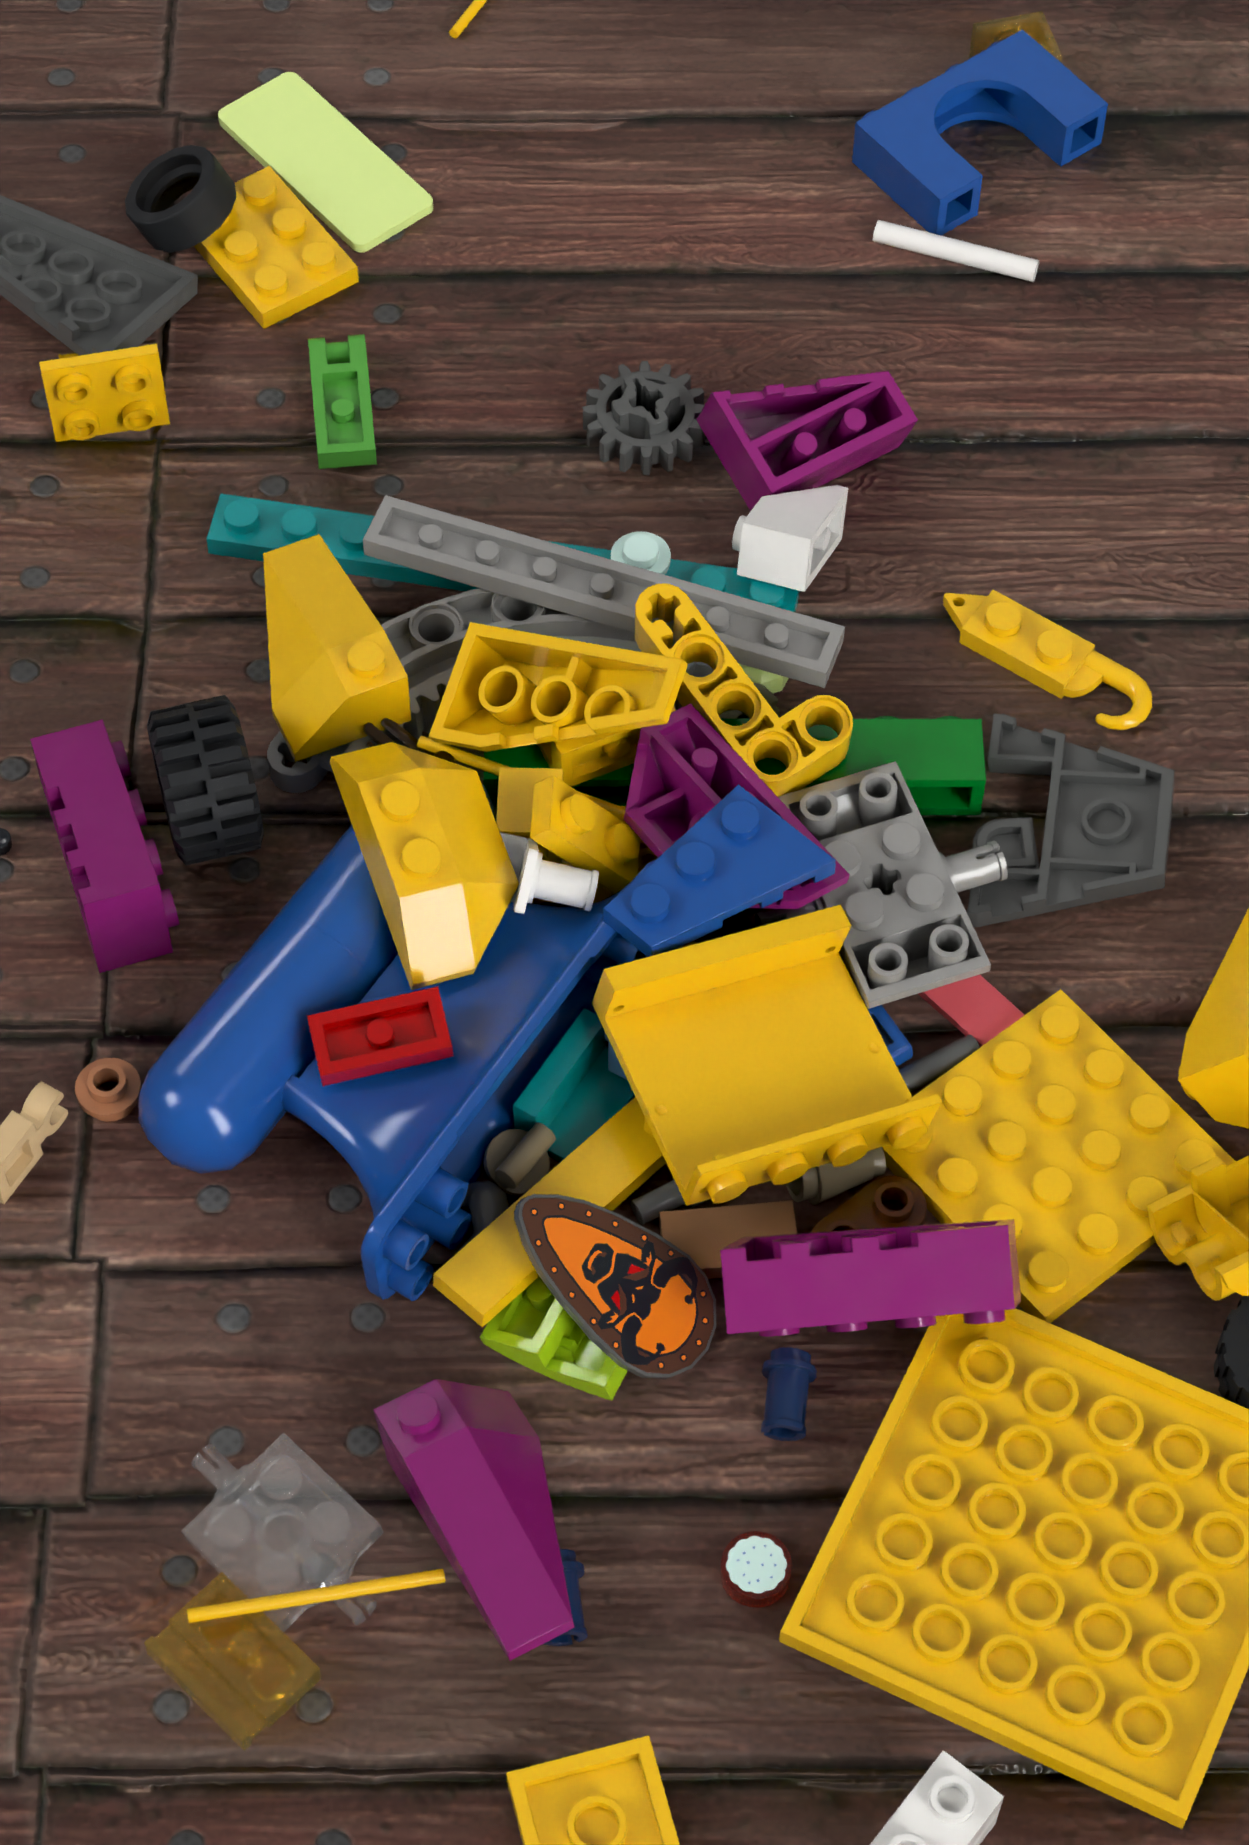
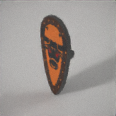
(620, 1283)

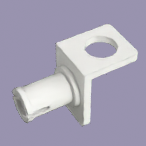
(547, 879)

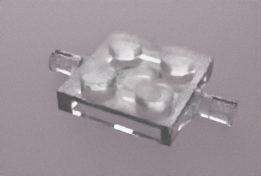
(282, 1528)

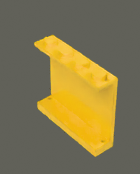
(757, 1057)

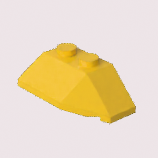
(428, 856)

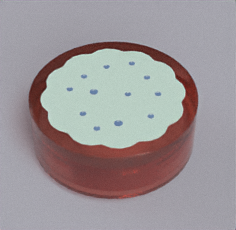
(756, 1569)

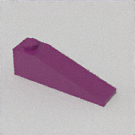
(486, 1500)

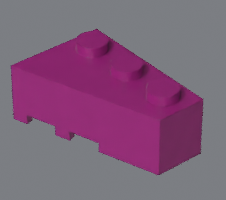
(804, 433)

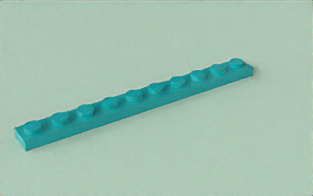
(254, 526)

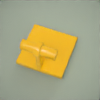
(105, 392)

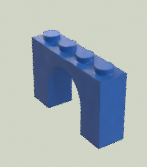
(1007, 84)

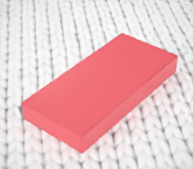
(973, 1007)

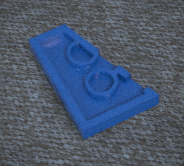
(718, 868)

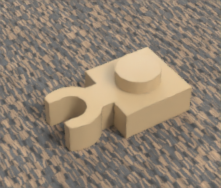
(24, 1133)

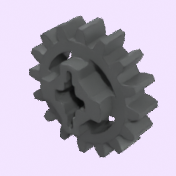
(641, 417)

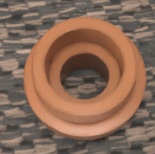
(110, 1104)

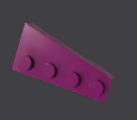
(104, 846)
(871, 1276)

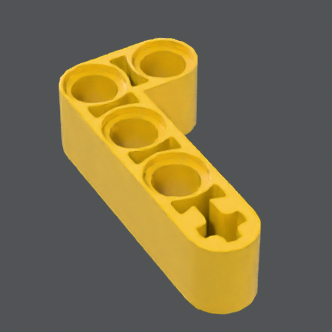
(732, 689)

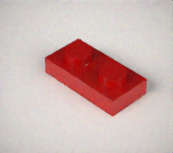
(380, 1036)

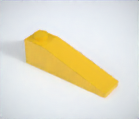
(326, 653)
(543, 688)
(1217, 1042)

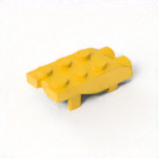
(1208, 1226)

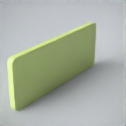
(326, 161)

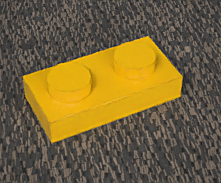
(584, 833)

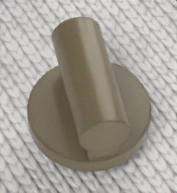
(518, 1158)

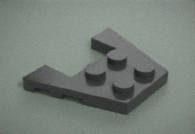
(1101, 825)

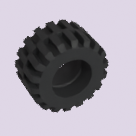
(205, 779)

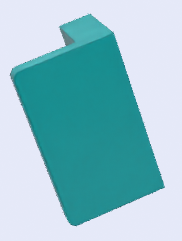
(573, 1088)

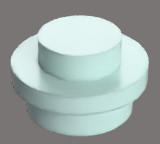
(642, 551)

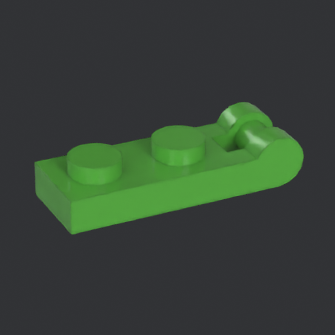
(342, 402)

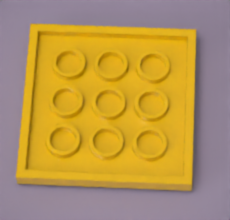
(1064, 1142)

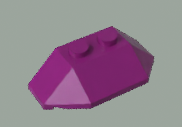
(687, 771)

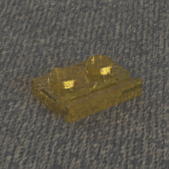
(235, 1665)

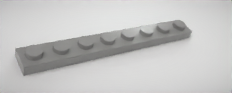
(594, 586)

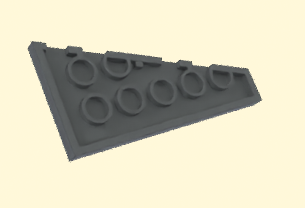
(83, 284)

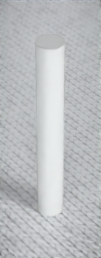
(955, 250)

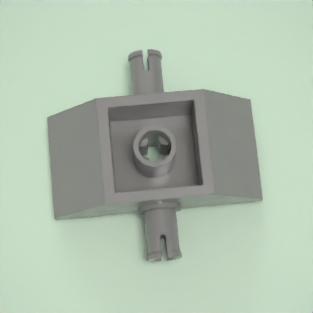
(900, 890)

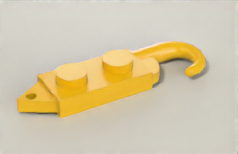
(1044, 653)

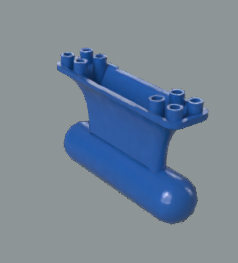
(406, 1131)

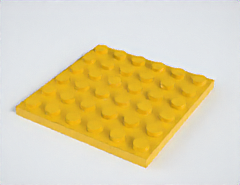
(1047, 1557)

